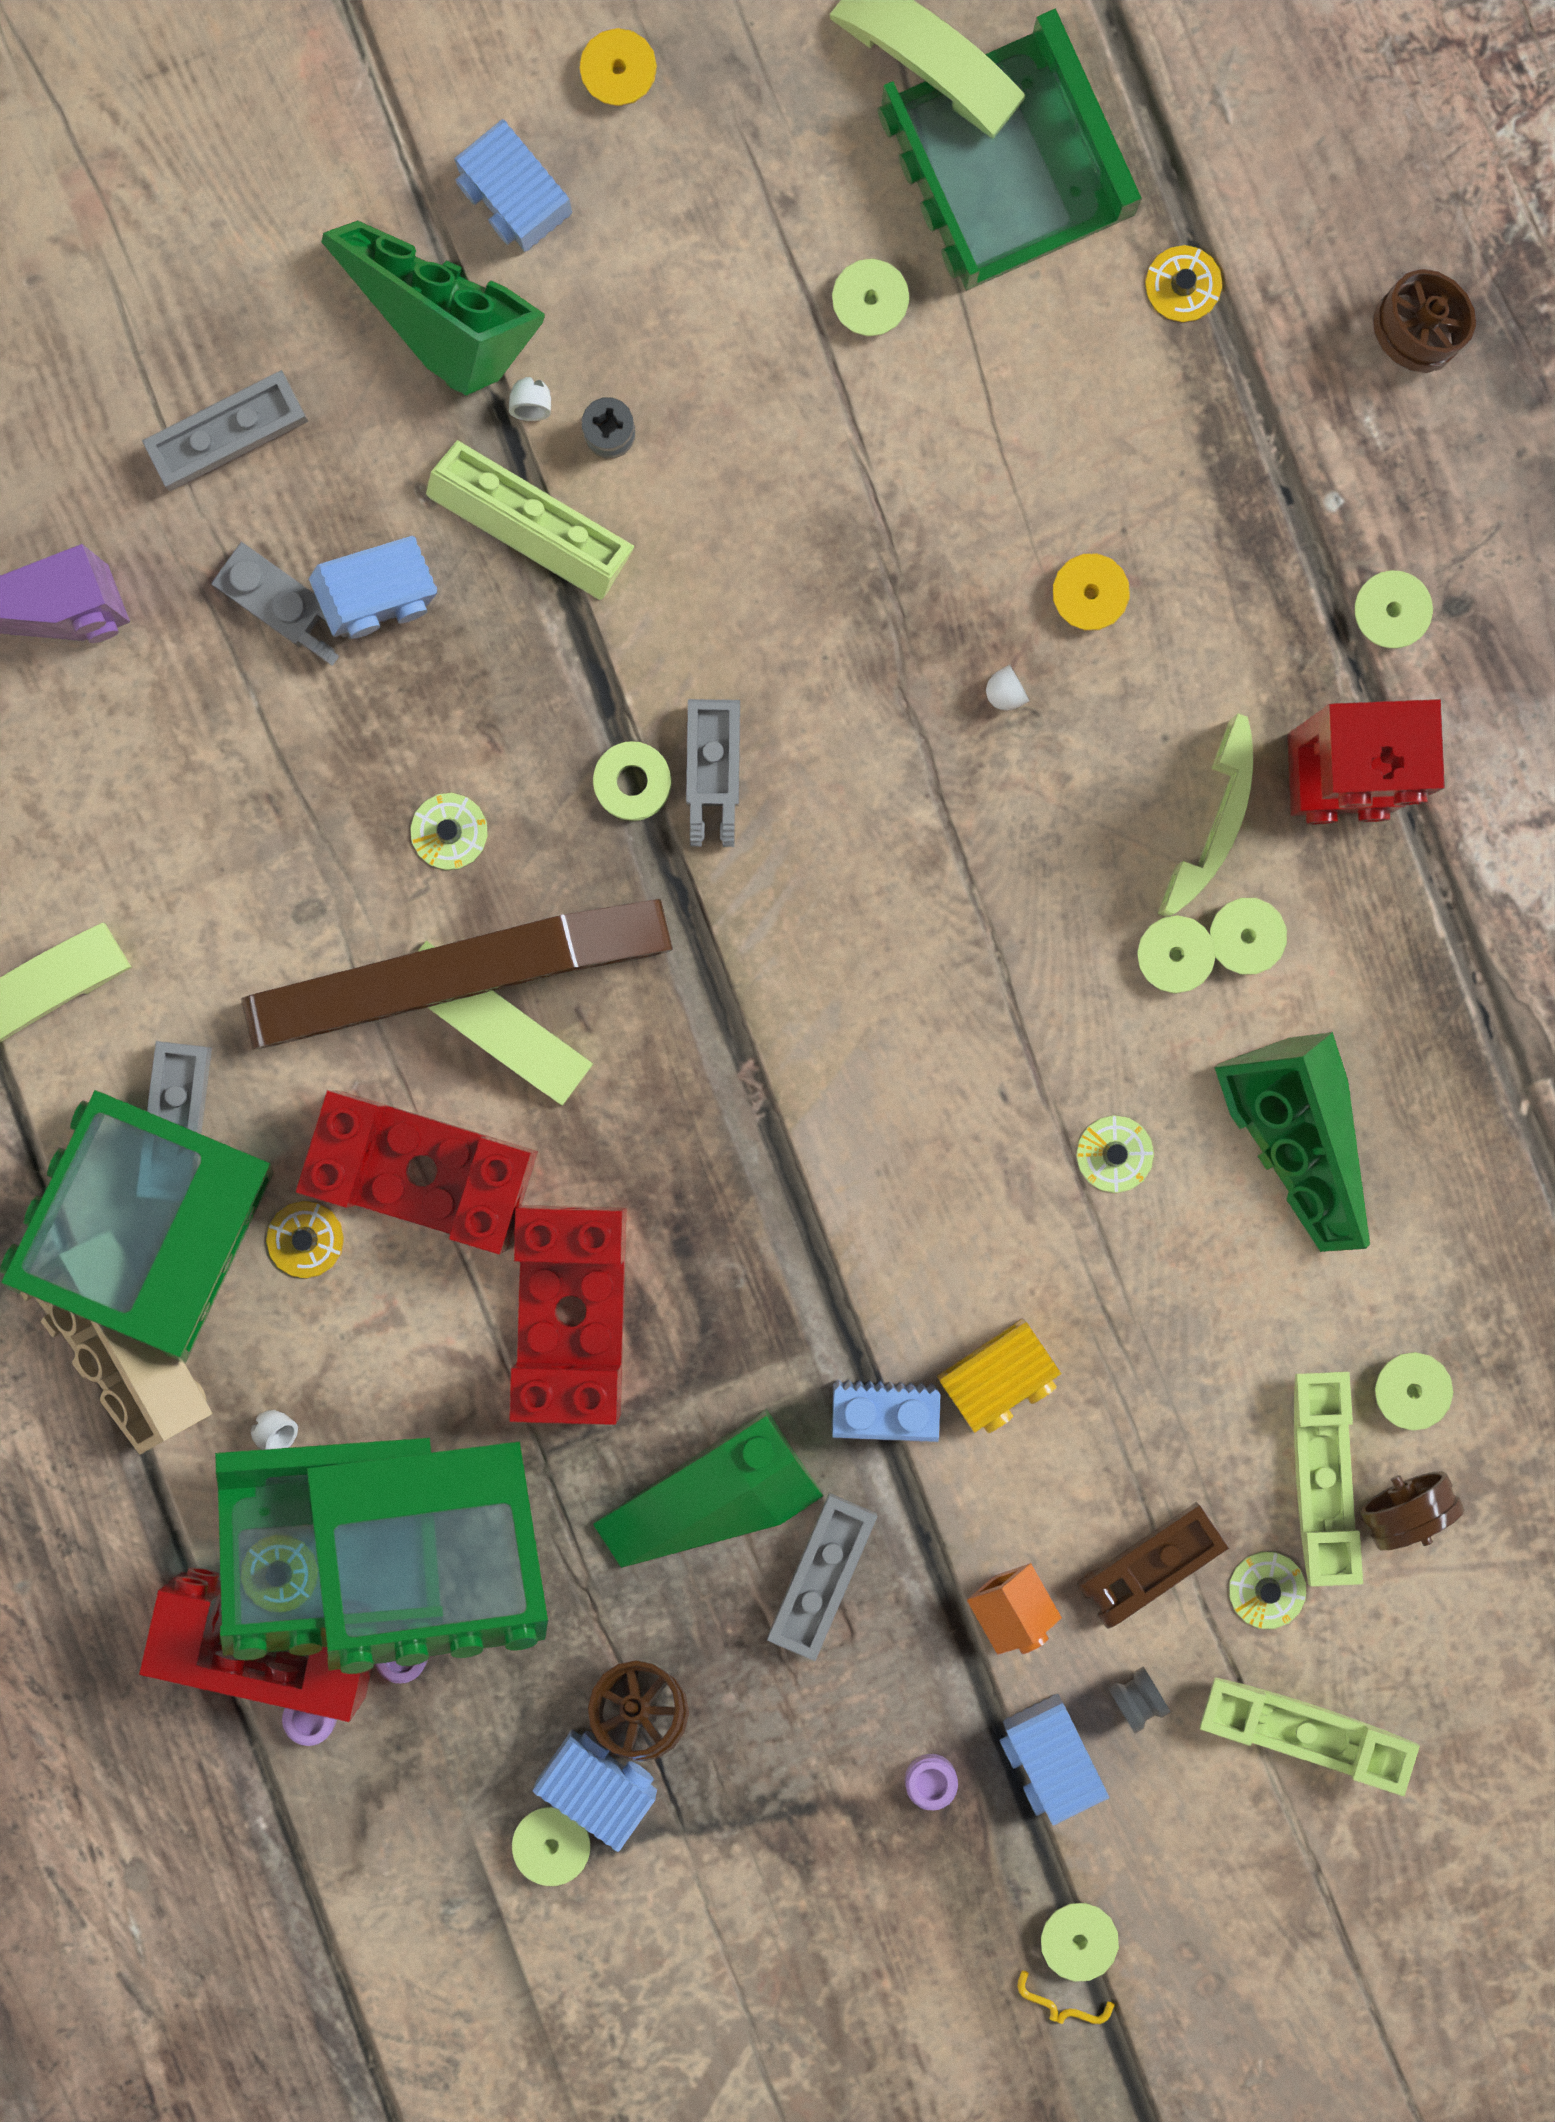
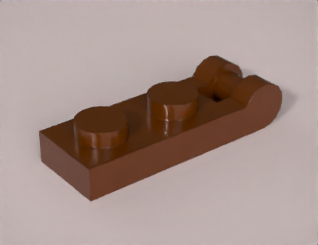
(1154, 1565)

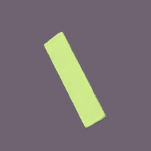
(528, 520)

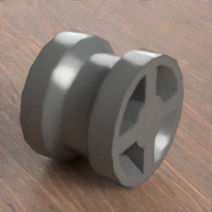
(608, 439)
(1139, 1700)

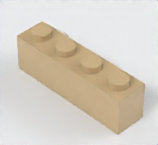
(141, 1386)

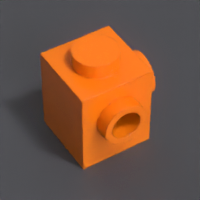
(1015, 1610)

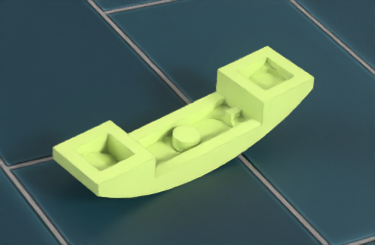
(937, 55)
(1235, 760)
(58, 977)
(516, 1041)
(1325, 1479)
(1310, 1733)

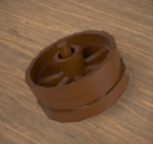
(1436, 308)
(1412, 1510)
(638, 1711)

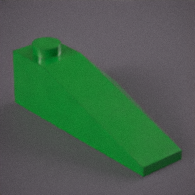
(447, 321)
(1302, 1119)
(721, 1493)

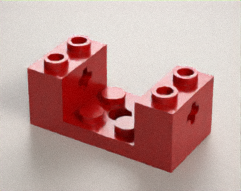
(1365, 760)
(364, 1159)
(561, 1368)
(186, 1651)

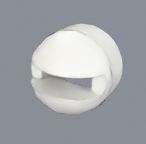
(530, 400)
(1005, 690)
(274, 1430)

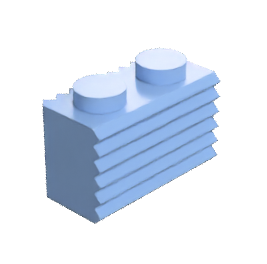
(512, 186)
(373, 587)
(885, 1411)
(1054, 1760)
(596, 1789)

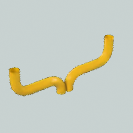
(1065, 2013)

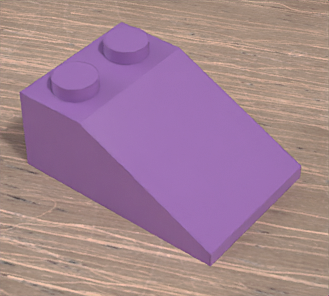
(62, 598)

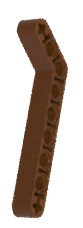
(457, 971)

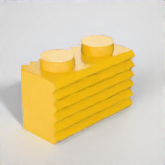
(1000, 1377)

